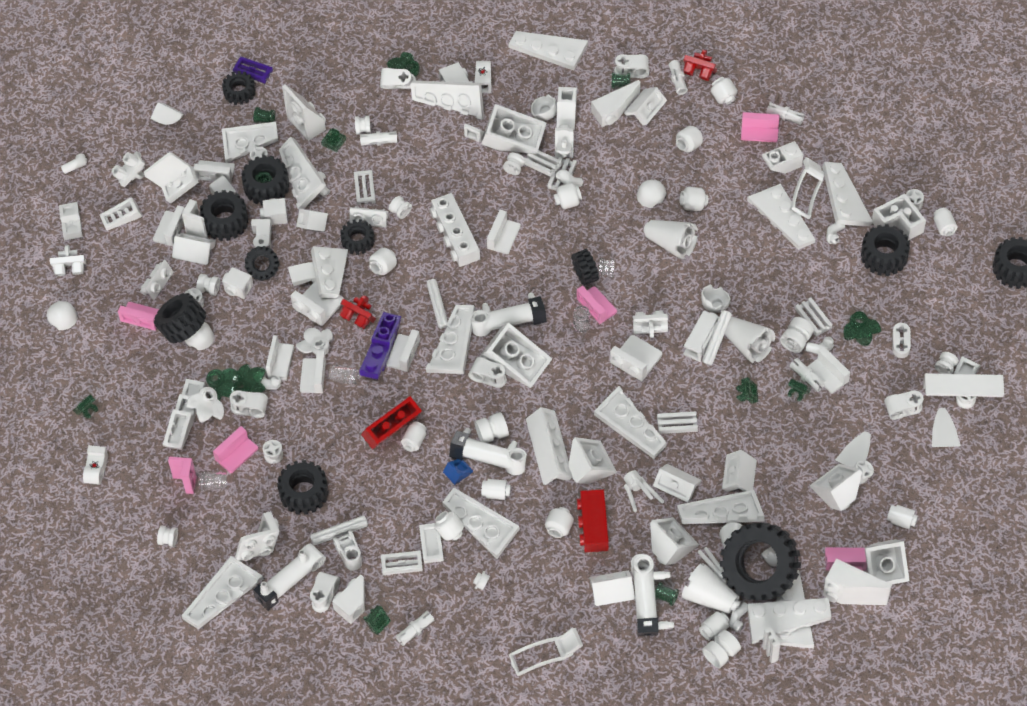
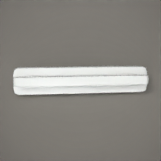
(437, 303)
(717, 337)
(338, 530)

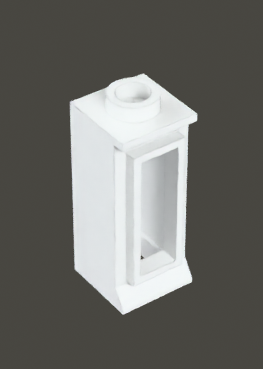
(700, 336)

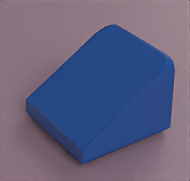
(457, 470)

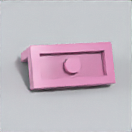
(760, 127)
(596, 302)
(138, 315)
(235, 450)
(184, 469)
(851, 556)

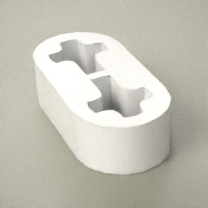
(905, 340)

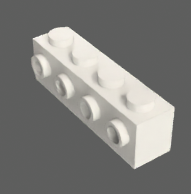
(455, 230)

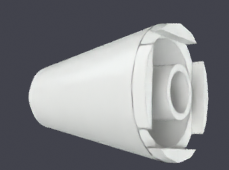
(672, 236)
(750, 338)
(710, 590)

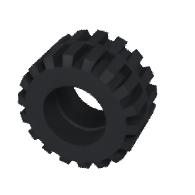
(264, 191)
(219, 204)
(880, 261)
(1004, 269)
(180, 318)
(306, 500)

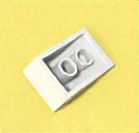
(303, 114)
(513, 131)
(517, 354)
(853, 586)

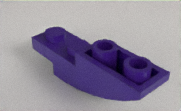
(381, 346)

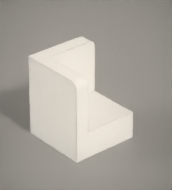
(311, 220)

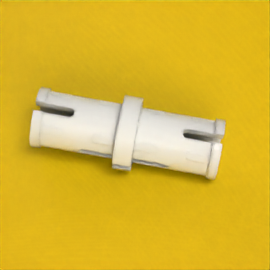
(678, 77)
(785, 113)
(378, 138)
(807, 374)
(414, 628)

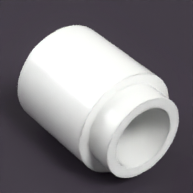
(945, 222)
(414, 436)
(495, 489)
(902, 516)
(714, 625)

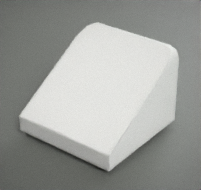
(473, 133)
(221, 184)
(966, 366)

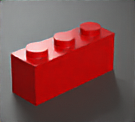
(391, 422)
(593, 521)

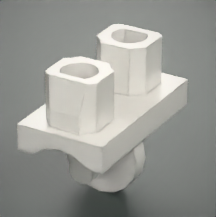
(564, 141)
(131, 169)
(70, 259)
(650, 323)

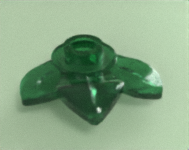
(406, 62)
(861, 331)
(250, 379)
(225, 383)

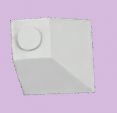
(589, 461)
(838, 486)
(670, 541)
(887, 561)

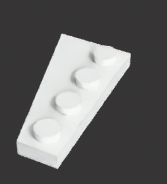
(554, 49)
(450, 95)
(301, 173)
(844, 199)
(776, 206)
(454, 343)
(625, 419)
(723, 509)
(483, 523)
(225, 588)
(786, 616)
(802, 636)

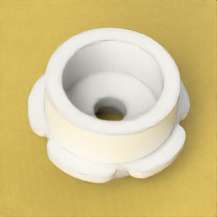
(481, 580)

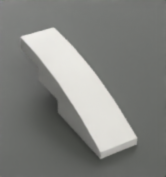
(182, 417)

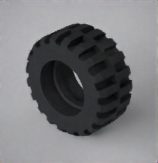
(734, 561)

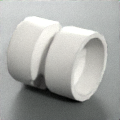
(797, 334)
(491, 428)
(719, 651)

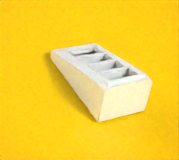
(123, 219)

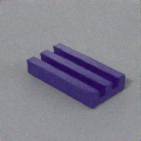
(255, 74)

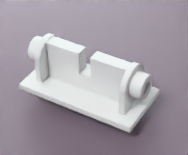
(372, 216)
(159, 277)

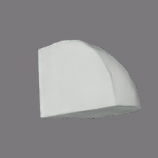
(165, 114)

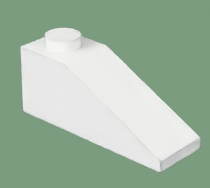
(611, 106)

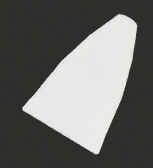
(944, 430)
(855, 450)

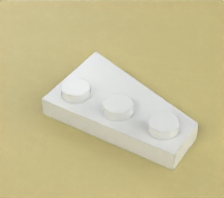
(242, 139)
(329, 270)

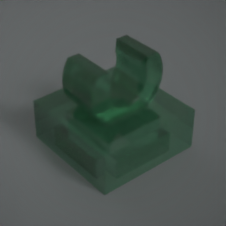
(333, 140)
(798, 387)
(749, 391)
(84, 405)
(377, 619)

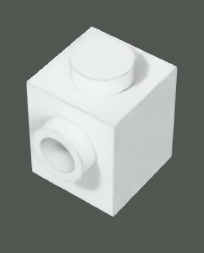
(275, 211)
(237, 283)

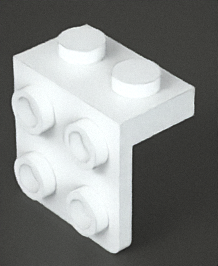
(172, 176)
(315, 307)
(635, 357)
(259, 543)

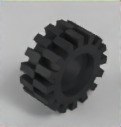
(238, 96)
(357, 227)
(250, 263)
(585, 267)

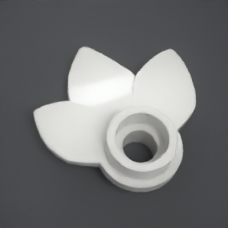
(315, 341)
(205, 406)

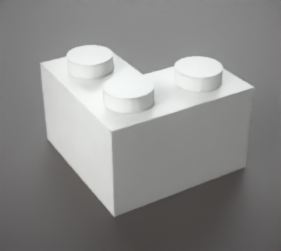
(902, 214)

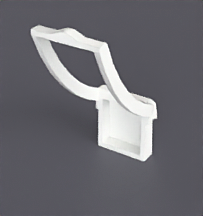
(815, 170)
(566, 645)

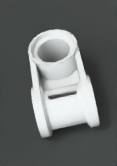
(634, 64)
(395, 78)
(487, 371)
(250, 403)
(903, 404)
(348, 548)
(323, 591)

